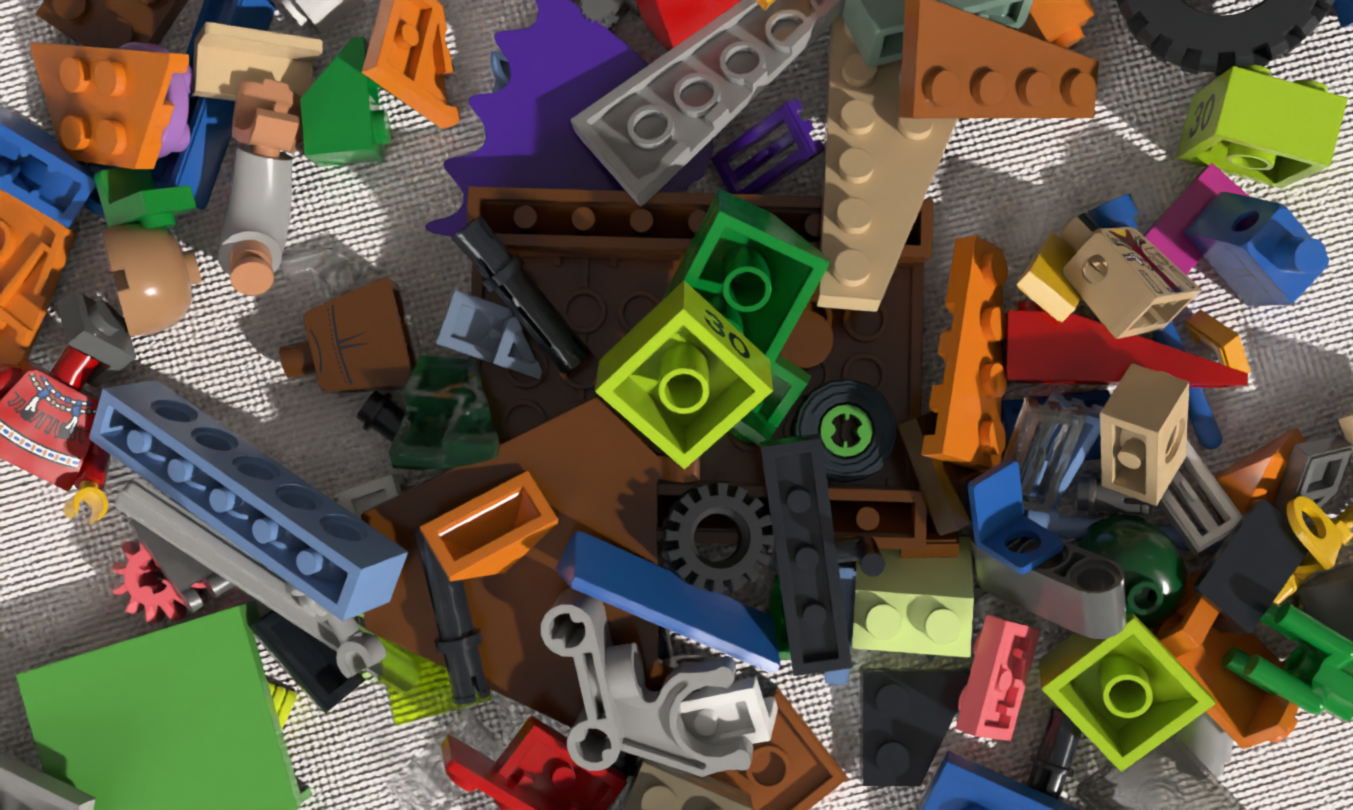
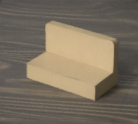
(237, 54)

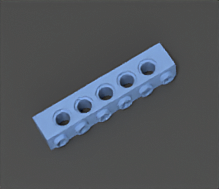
(249, 498)

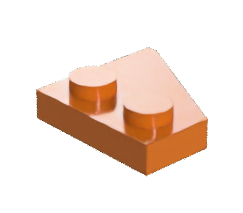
(412, 57)

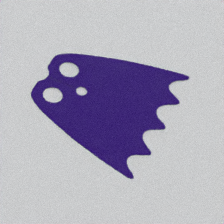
(530, 141)

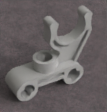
(623, 707)

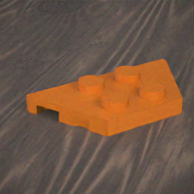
(108, 101)

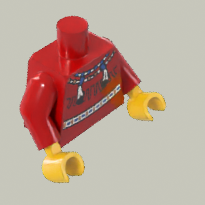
(49, 426)

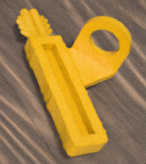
(1321, 540)

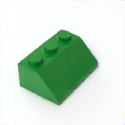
(751, 270)

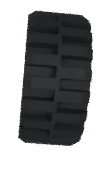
(1218, 42)

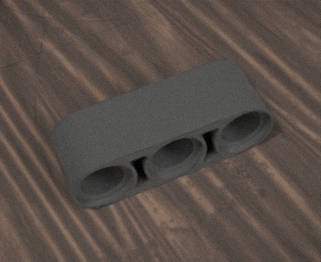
(1068, 589)

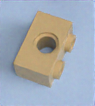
(1144, 433)

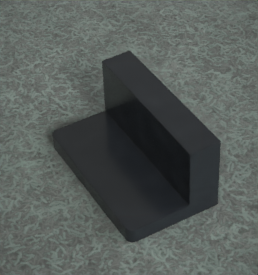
(1250, 568)

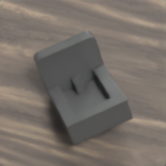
(97, 332)

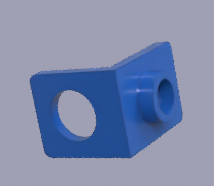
(1000, 518)

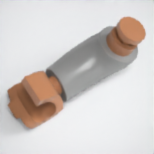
(261, 186)

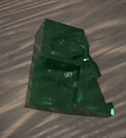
(444, 418)

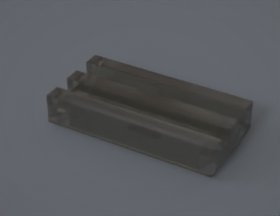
(1049, 415)

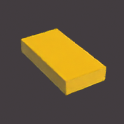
(1045, 280)

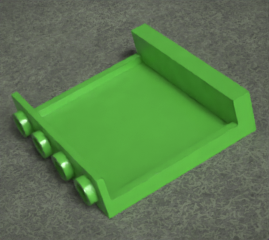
(166, 721)

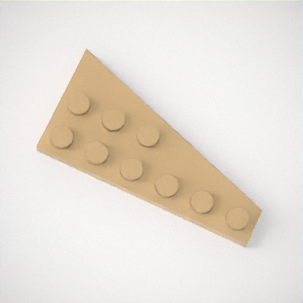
(872, 175)

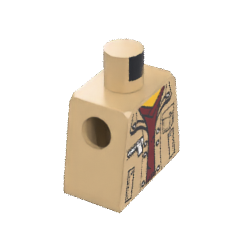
(1125, 278)

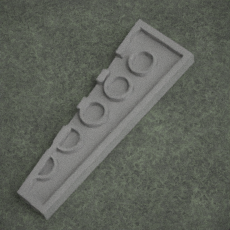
(695, 89)

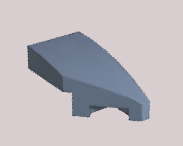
(486, 333)

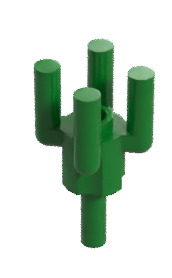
(1316, 672)

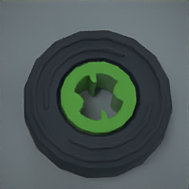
(874, 433)

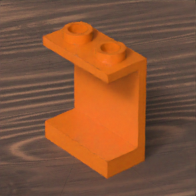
(1240, 707)

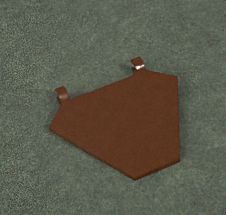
(597, 483)

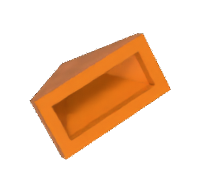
(1259, 473)
(490, 530)

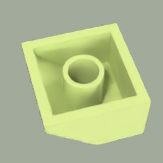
(916, 605)

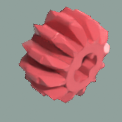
(144, 587)

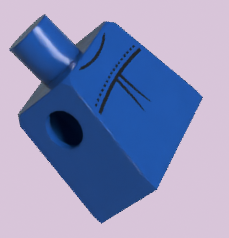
(1257, 248)

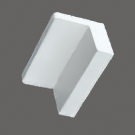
(729, 713)

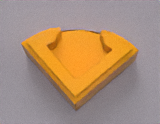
(1219, 338)

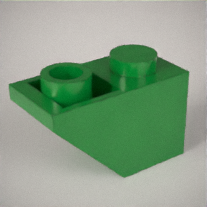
(344, 113)

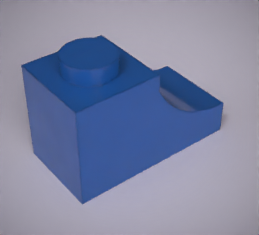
(40, 171)

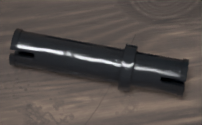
(513, 285)
(457, 635)

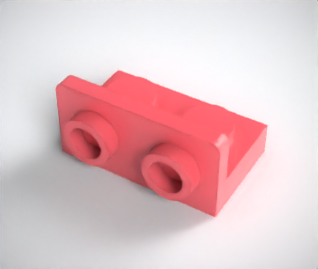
(997, 678)

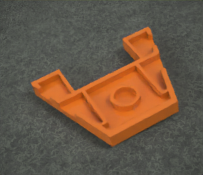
(30, 267)

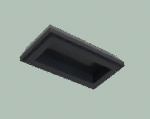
(305, 660)

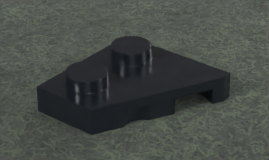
(905, 721)

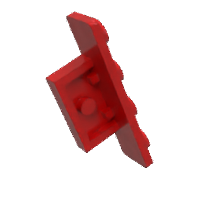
(532, 773)

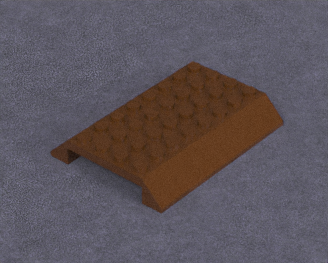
(610, 266)

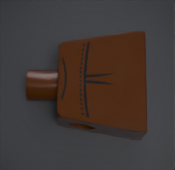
(355, 342)

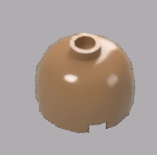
(150, 276)

